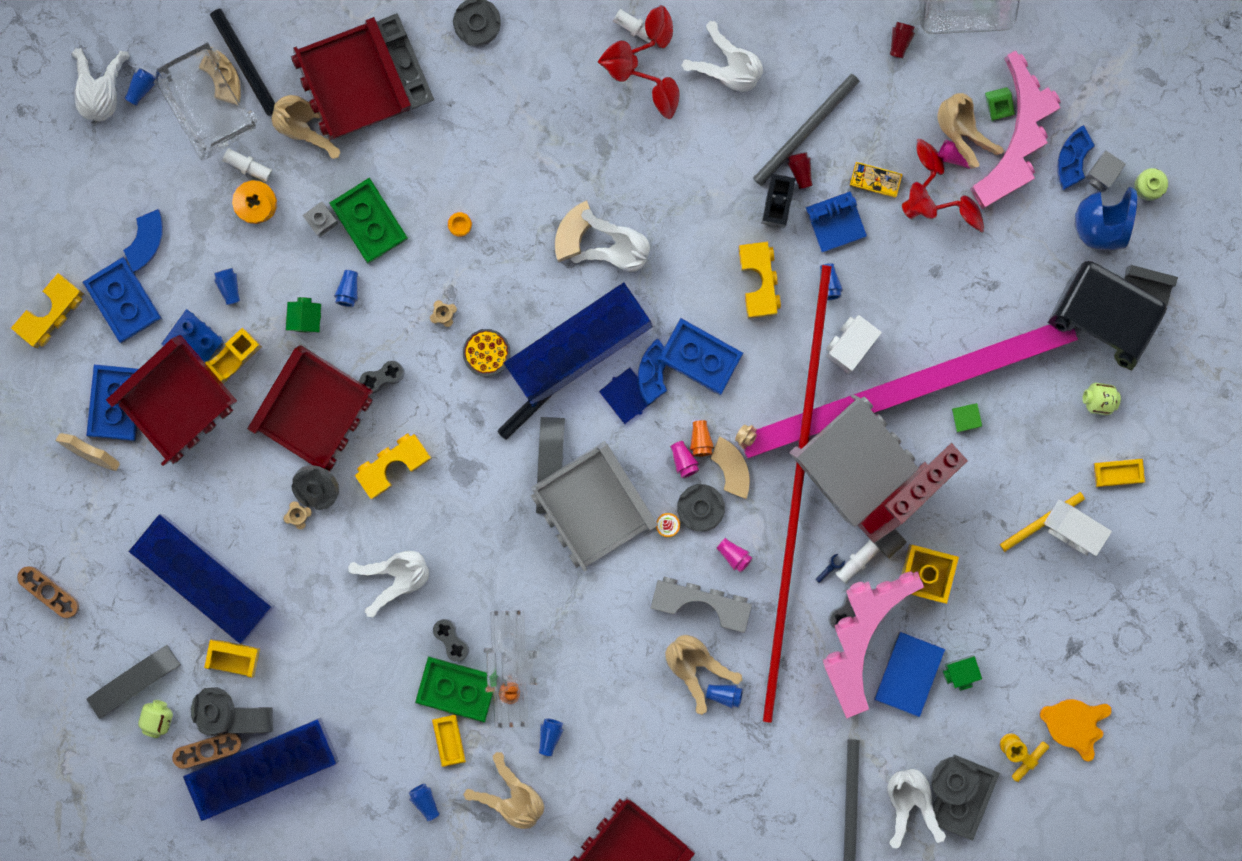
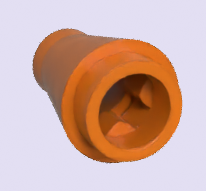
(701, 440)

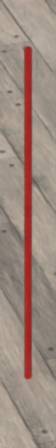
(796, 495)

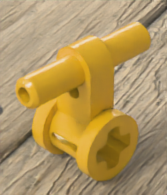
(1021, 753)

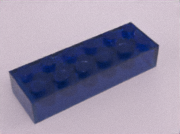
(578, 344)
(201, 578)
(261, 769)

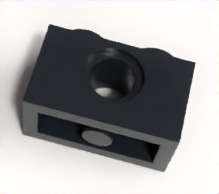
(778, 200)

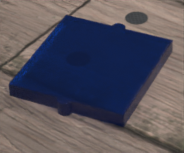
(624, 396)

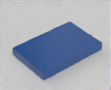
(122, 300)
(700, 356)
(102, 418)
(909, 674)

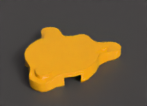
(1074, 724)

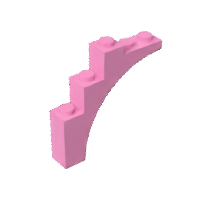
(1027, 138)
(855, 633)

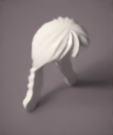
(743, 67)
(97, 97)
(627, 253)
(406, 566)
(910, 789)

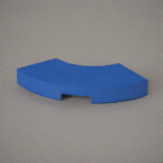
(1072, 156)
(146, 241)
(651, 373)

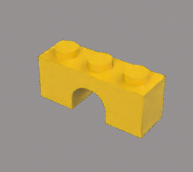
(758, 259)
(64, 298)
(234, 355)
(373, 475)

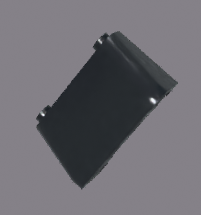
(1109, 311)

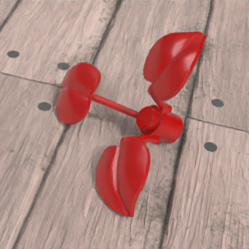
(621, 61)
(921, 203)

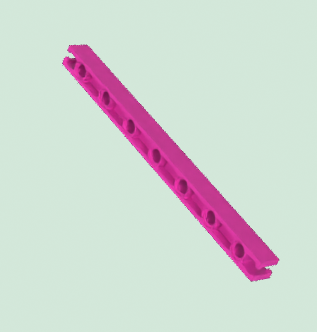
(917, 384)

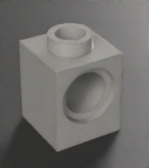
(1105, 171)
(320, 219)

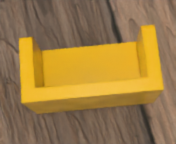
(232, 657)

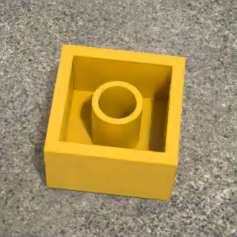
(935, 571)

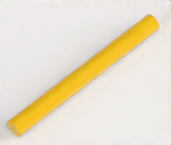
(1036, 525)

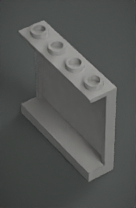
(856, 461)
(592, 505)

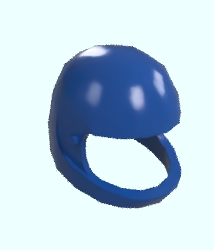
(1106, 226)

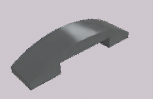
(405, 61)
(550, 449)
(133, 681)

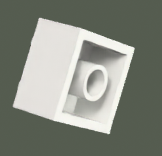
(853, 343)
(1073, 525)

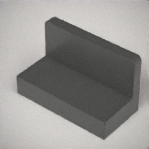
(1151, 281)

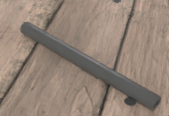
(806, 129)
(851, 800)

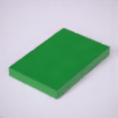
(368, 220)
(454, 689)

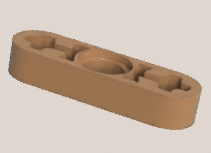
(58, 608)
(202, 759)

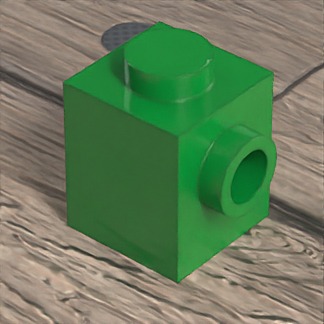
(303, 316)
(962, 672)

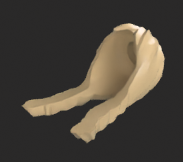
(291, 120)
(957, 120)
(685, 655)
(524, 805)

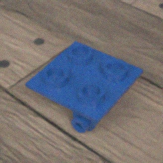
(836, 221)
(197, 335)

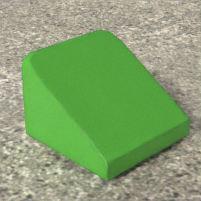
(1000, 103)
(967, 417)

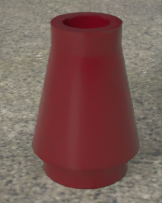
(901, 38)
(801, 169)

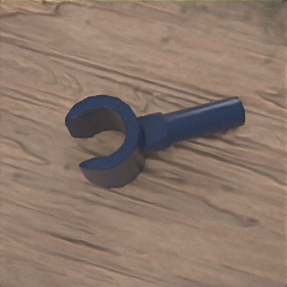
(829, 568)

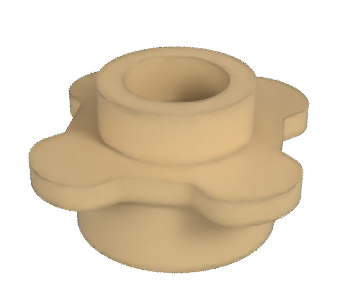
(439, 307)
(746, 436)
(291, 518)

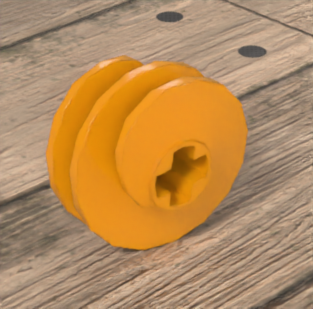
(259, 213)

